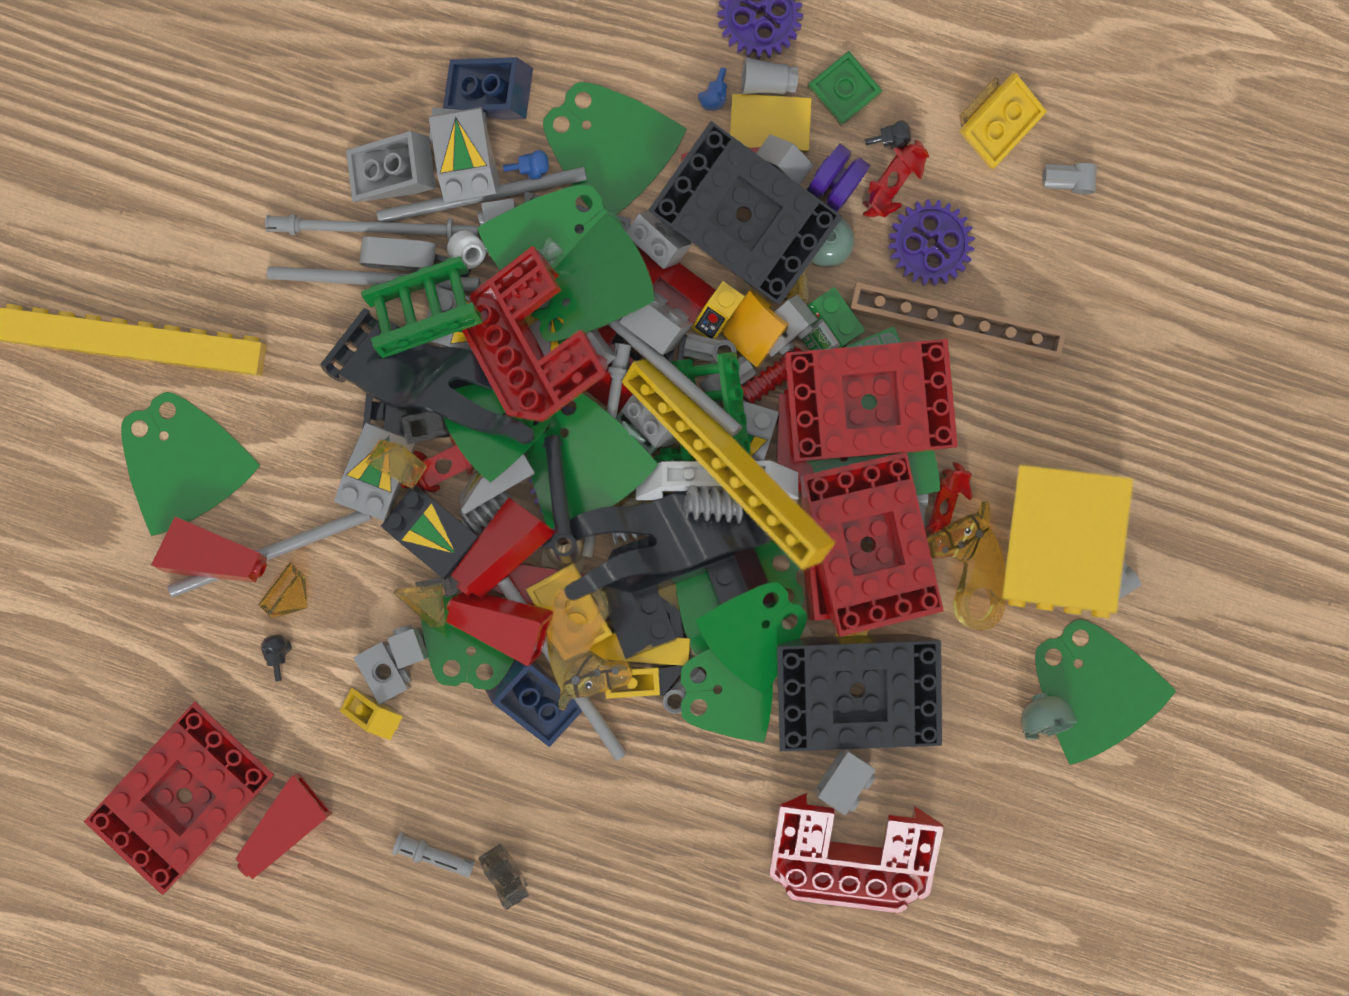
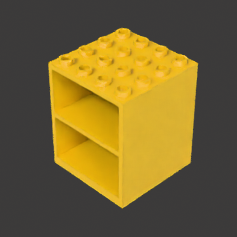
(1067, 540)

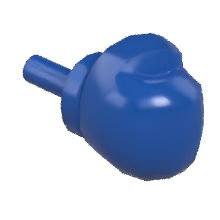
(715, 95)
(532, 164)

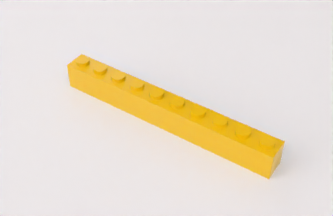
(132, 341)
(730, 465)

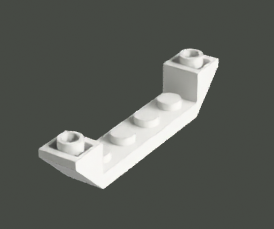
(681, 475)

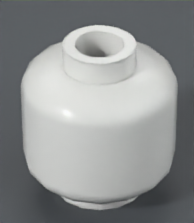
(468, 247)

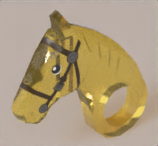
(976, 546)
(573, 663)

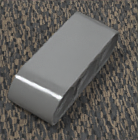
(396, 253)

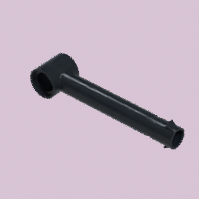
(559, 500)

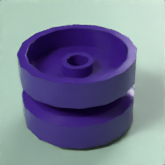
(835, 176)

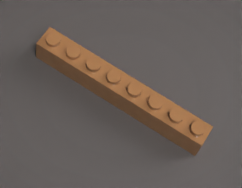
(957, 321)

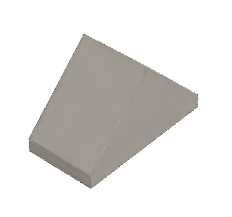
(785, 158)

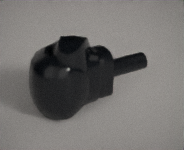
(894, 135)
(274, 651)

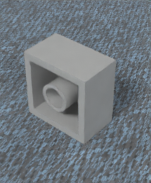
(658, 324)
(845, 781)

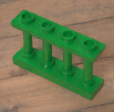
(428, 329)
(730, 392)

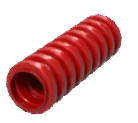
(766, 380)

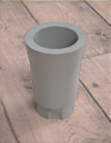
(768, 77)

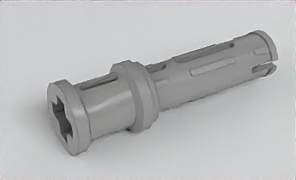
(420, 851)

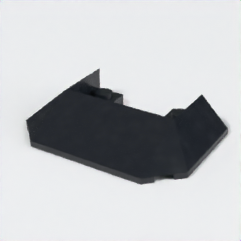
(639, 611)

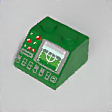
(835, 323)

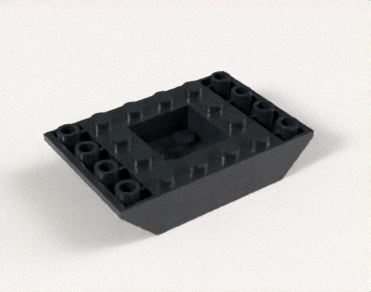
(784, 223)
(895, 709)

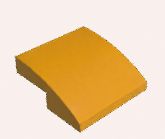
(754, 328)

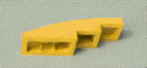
(672, 653)

